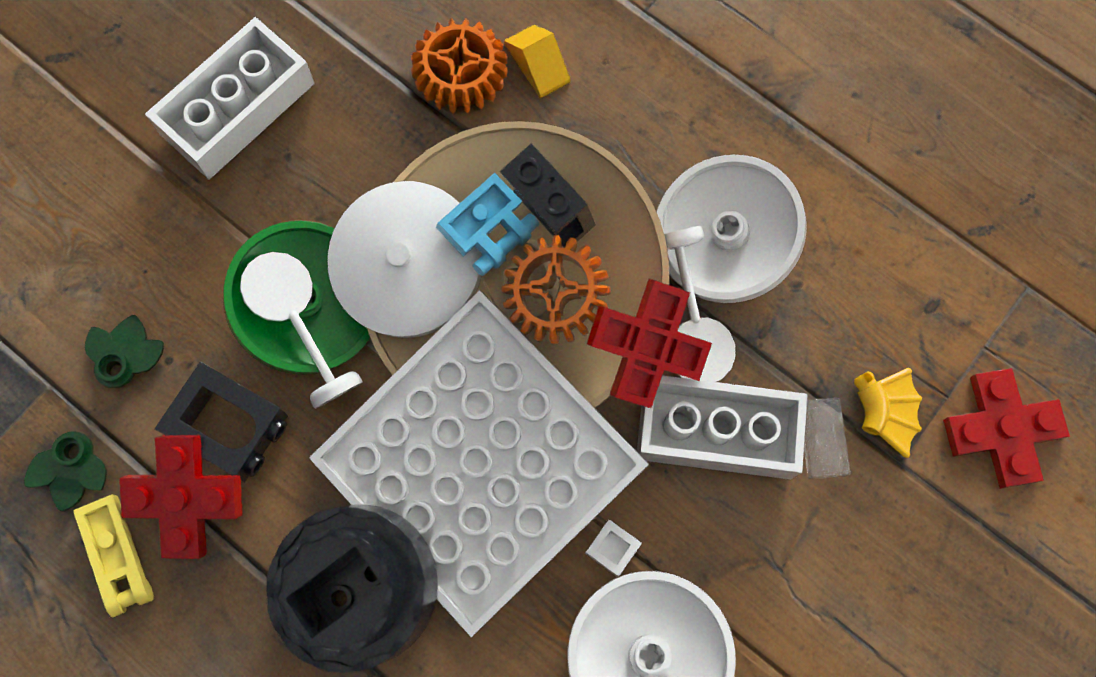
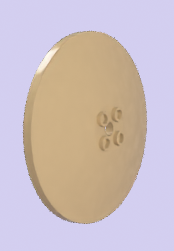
(624, 237)

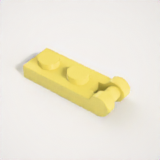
(112, 554)

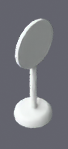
(280, 289)
(723, 346)

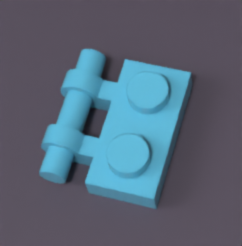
(479, 215)

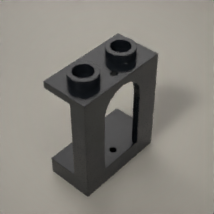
(548, 195)
(193, 398)

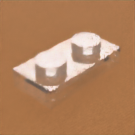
(825, 439)

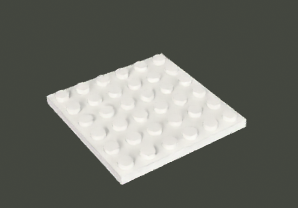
(482, 458)

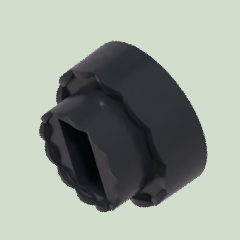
(335, 554)

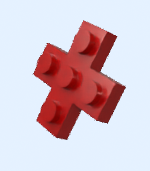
(649, 343)
(1006, 428)
(181, 496)

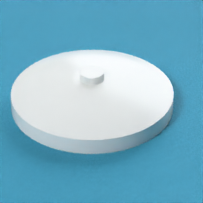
(748, 222)
(394, 263)
(650, 629)

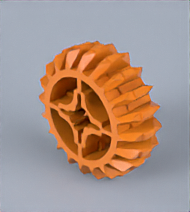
(441, 54)
(521, 288)

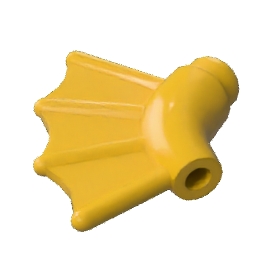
(890, 408)

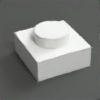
(613, 548)

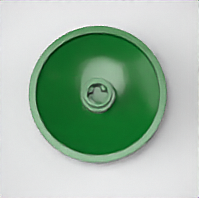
(328, 323)

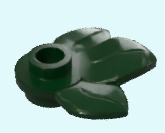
(122, 346)
(67, 476)

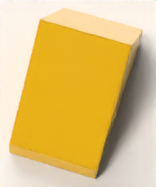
(539, 59)

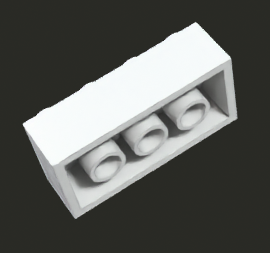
(231, 97)
(724, 428)

